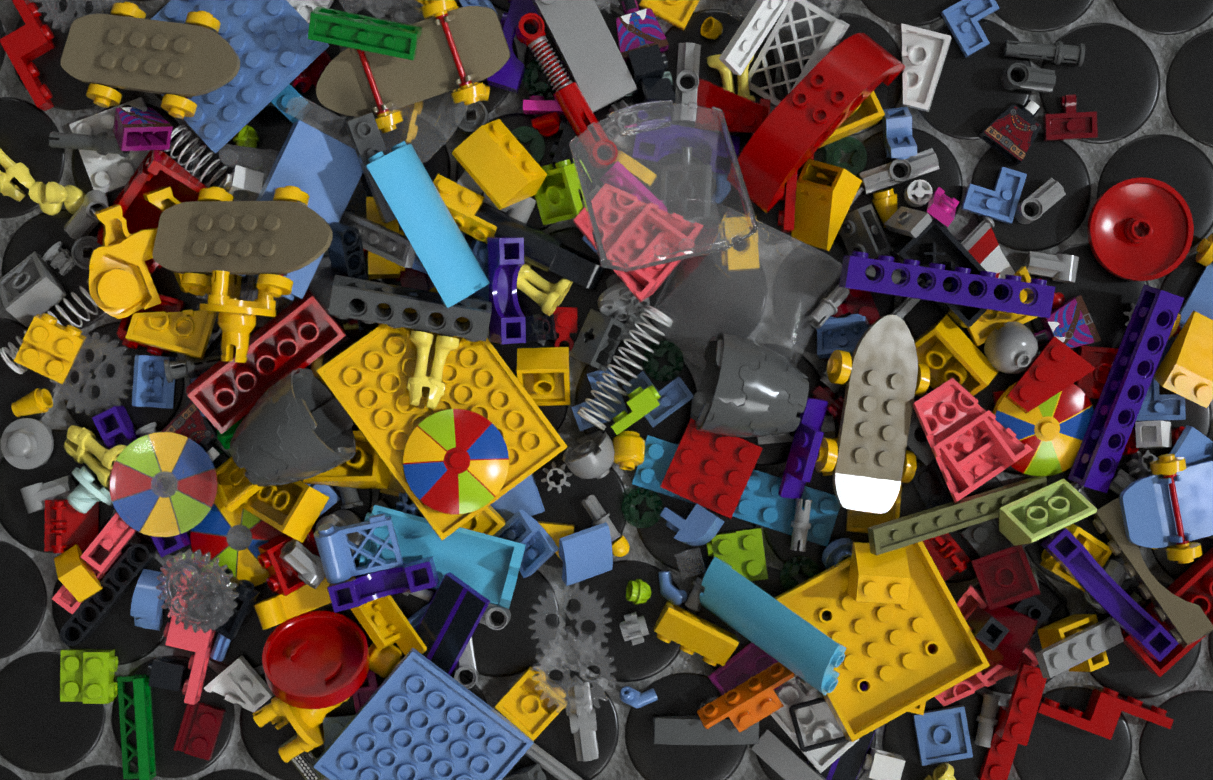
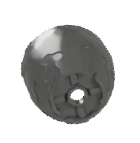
(747, 390)
(293, 432)

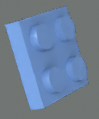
(942, 735)

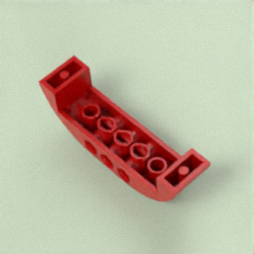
(813, 115)

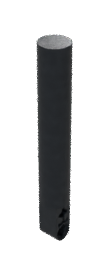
(545, 250)

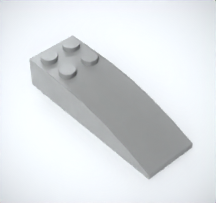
(587, 50)

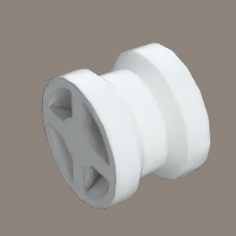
(921, 190)

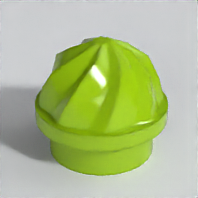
(246, 137)
(638, 591)

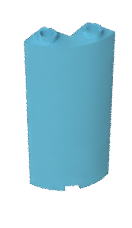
(427, 223)
(476, 558)
(772, 626)

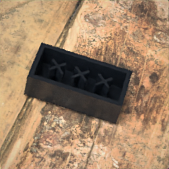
(940, 247)

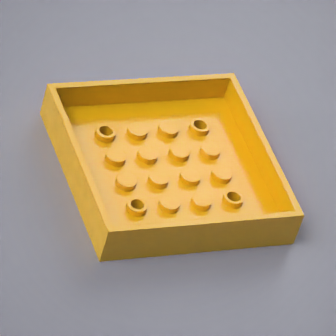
(889, 643)

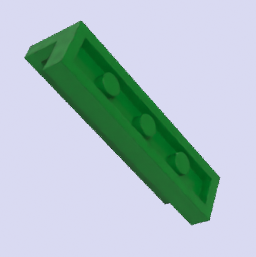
(364, 33)
(143, 727)

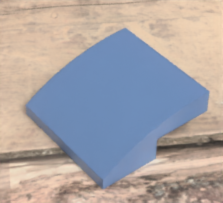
(1193, 446)
(520, 497)
(539, 544)
(586, 554)

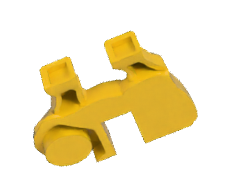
(118, 269)

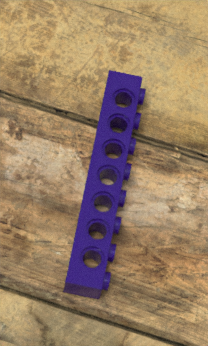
(1037, 304)
(1125, 388)

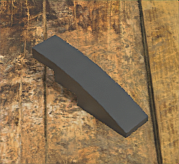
(690, 731)

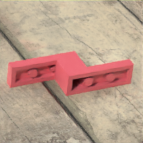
(101, 557)
(197, 642)

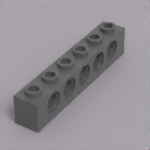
(400, 298)

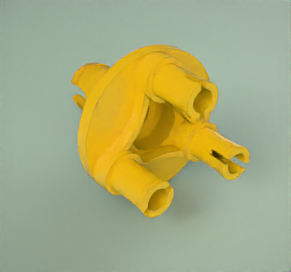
(235, 315)
(304, 721)

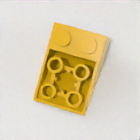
(822, 202)

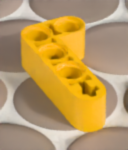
(281, 608)

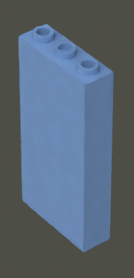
(322, 170)

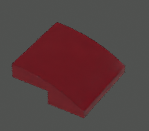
(1013, 645)

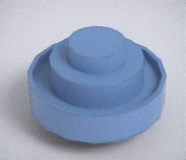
(837, 552)

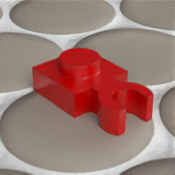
(565, 323)

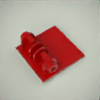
(69, 527)
(946, 555)

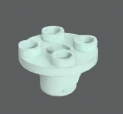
(88, 491)

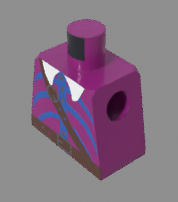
(638, 29)
(141, 129)
(1069, 324)

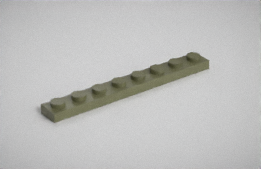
(948, 517)

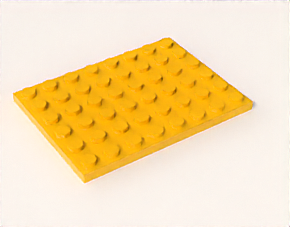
(373, 391)

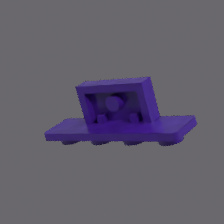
(804, 449)

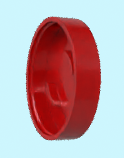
(316, 660)

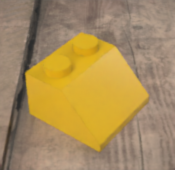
(545, 374)
(878, 577)

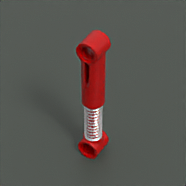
(567, 92)

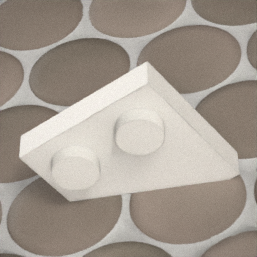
(241, 685)

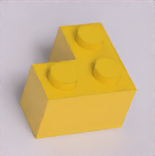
(1066, 627)

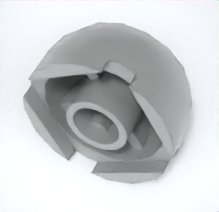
(1011, 348)
(591, 457)

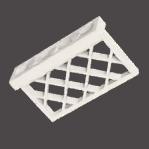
(828, 41)

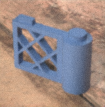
(337, 553)

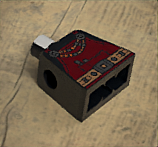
(1013, 131)
(198, 428)

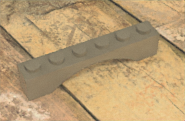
(1184, 618)

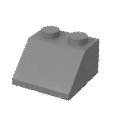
(30, 289)

